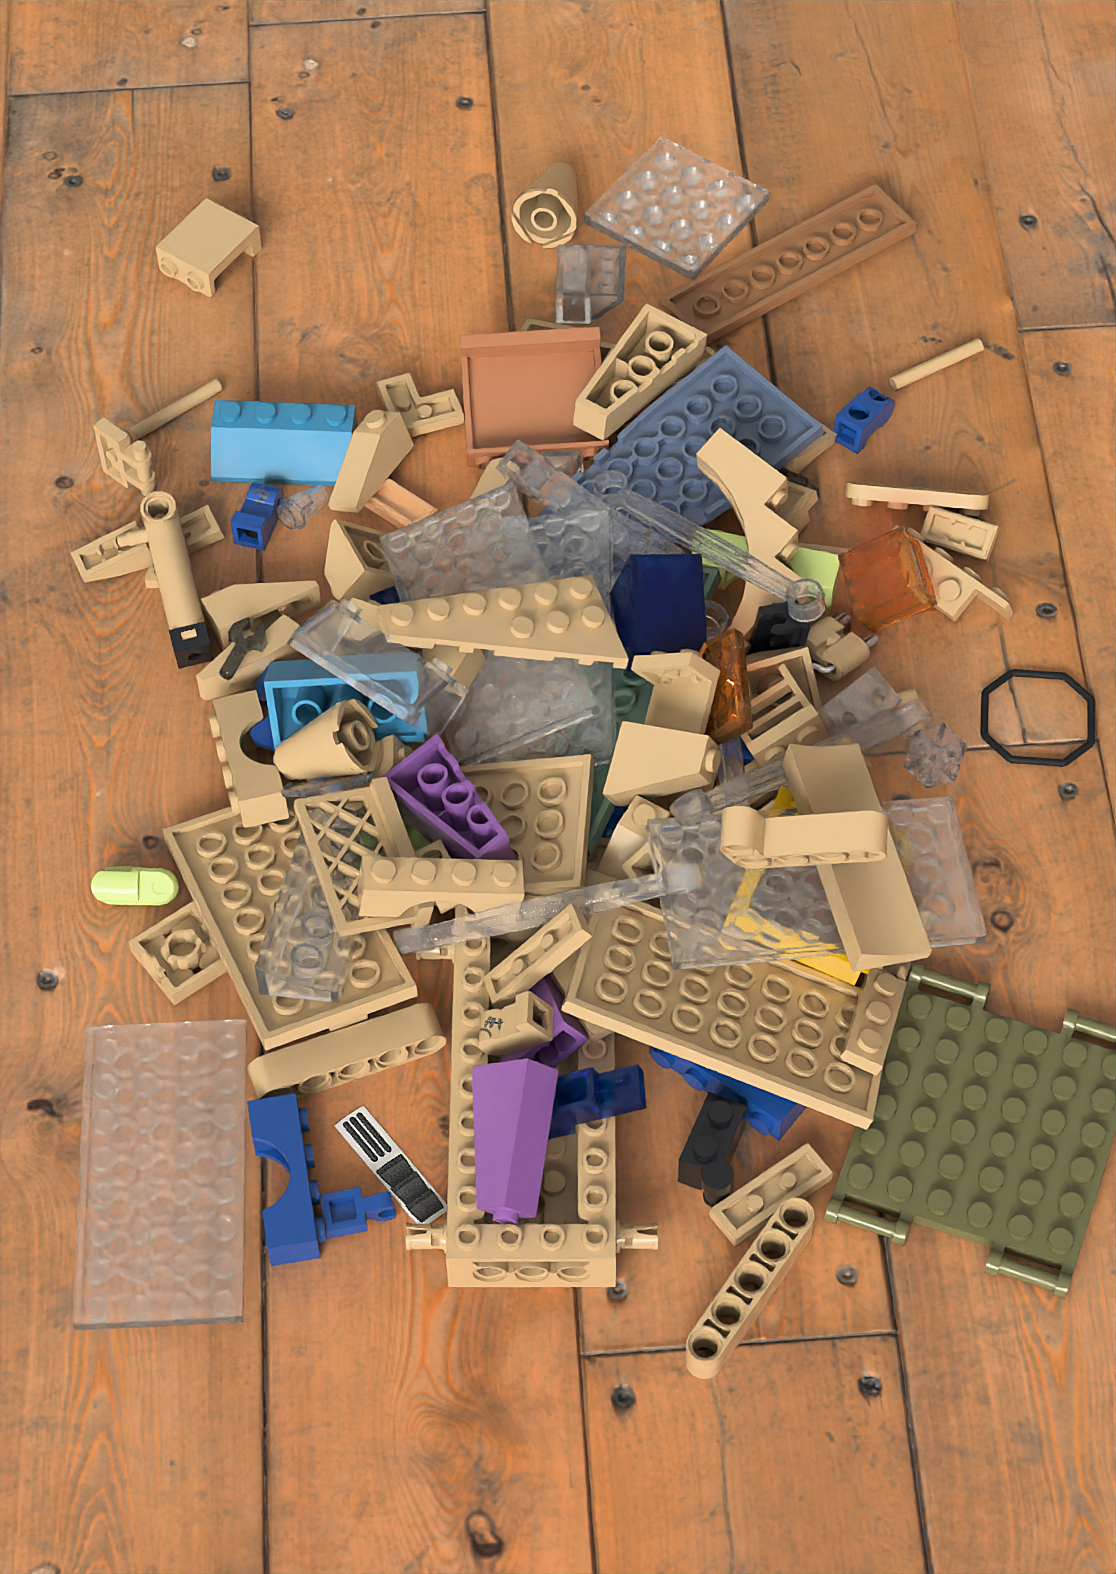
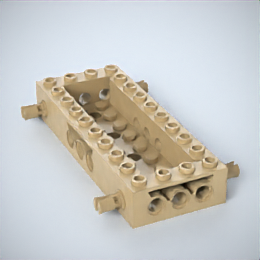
(578, 1229)

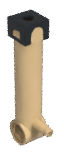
(174, 578)

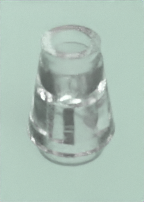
(302, 507)

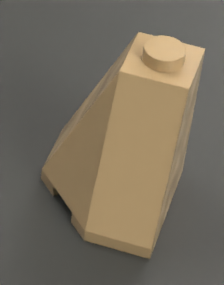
(658, 763)

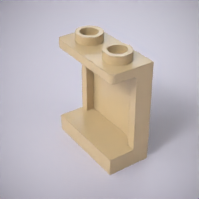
(206, 245)

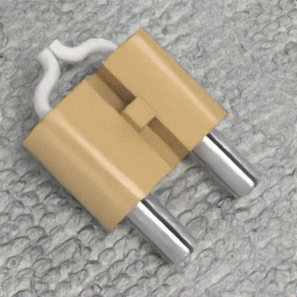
(835, 651)

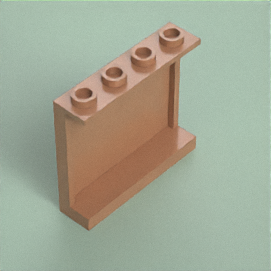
(527, 391)

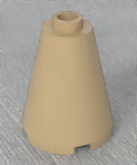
(548, 207)
(332, 745)

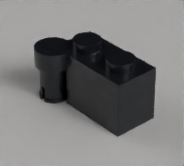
(711, 1148)

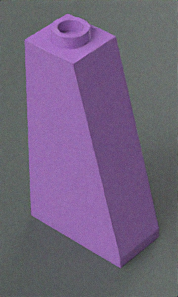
(511, 1135)

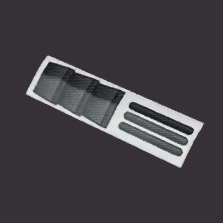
(392, 1166)

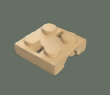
(173, 958)

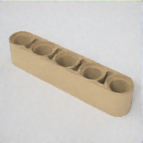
(348, 1053)
(744, 1304)

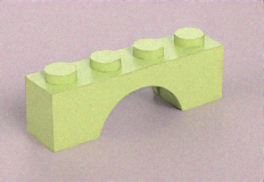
(807, 564)

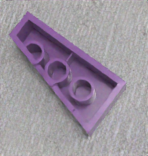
(445, 804)

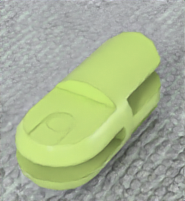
(135, 885)

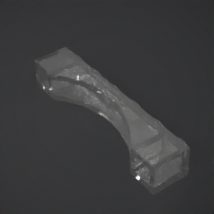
(559, 493)

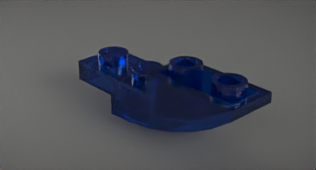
(595, 1096)

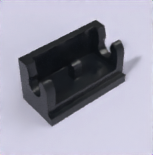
(777, 629)

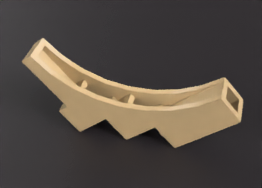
(753, 492)

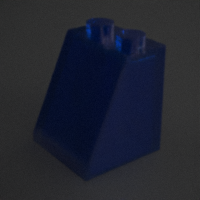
(660, 604)

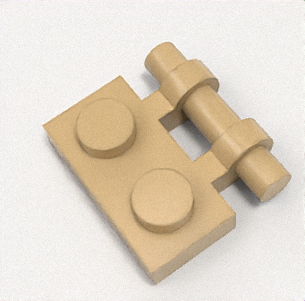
(124, 461)

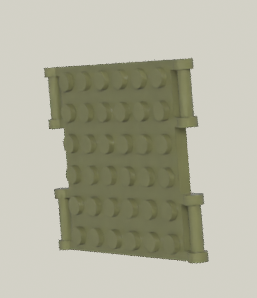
(985, 1132)

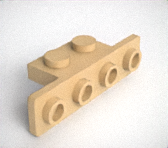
(958, 587)

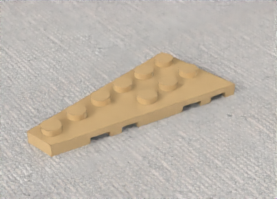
(514, 621)

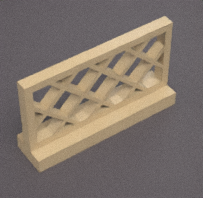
(392, 842)

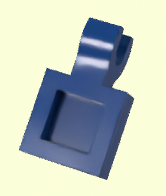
(347, 1211)

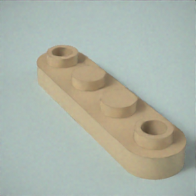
(901, 496)

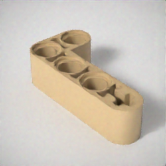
(802, 839)

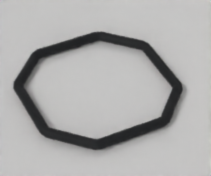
(1033, 760)

